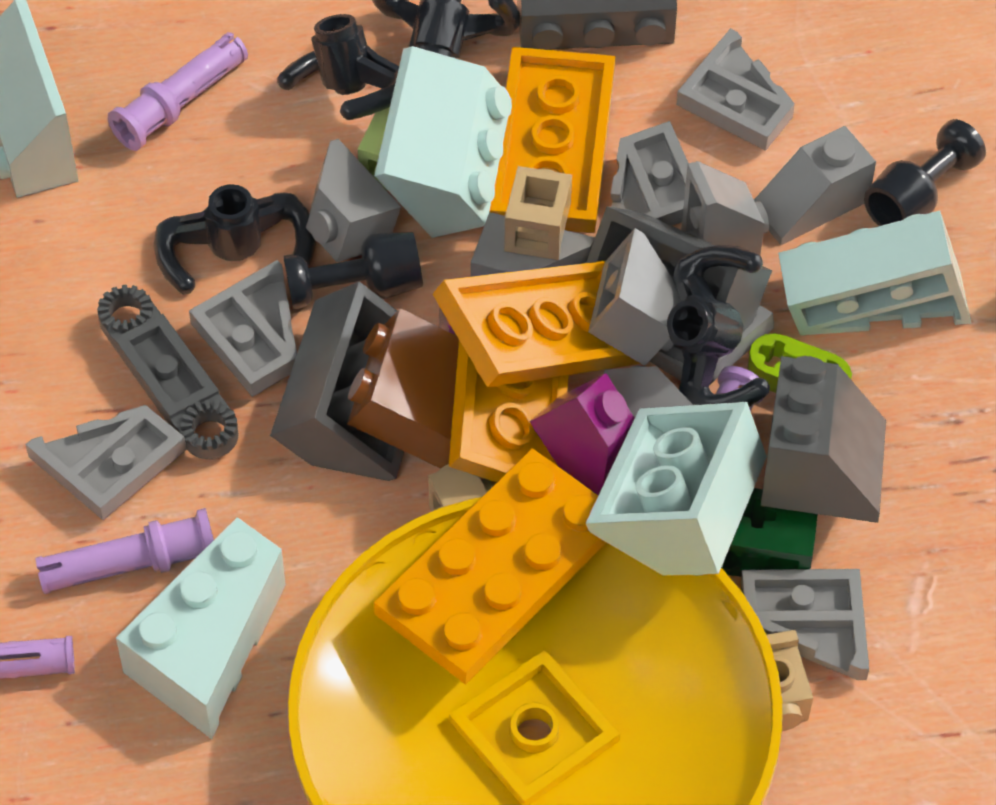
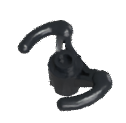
(445, 24)
(345, 66)
(230, 228)
(709, 326)

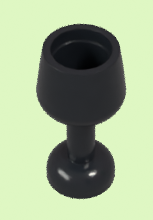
(911, 188)
(387, 264)

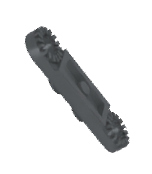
(168, 371)

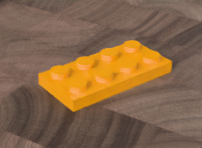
(558, 125)
(529, 323)
(494, 567)

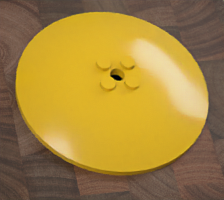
(640, 674)

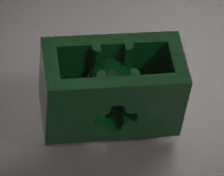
(771, 539)

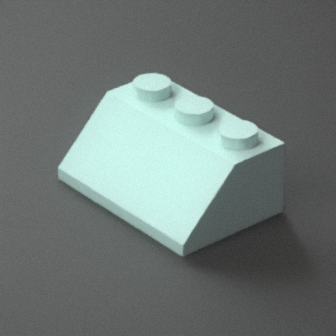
(33, 121)
(443, 141)
(680, 486)

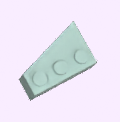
(875, 275)
(204, 624)

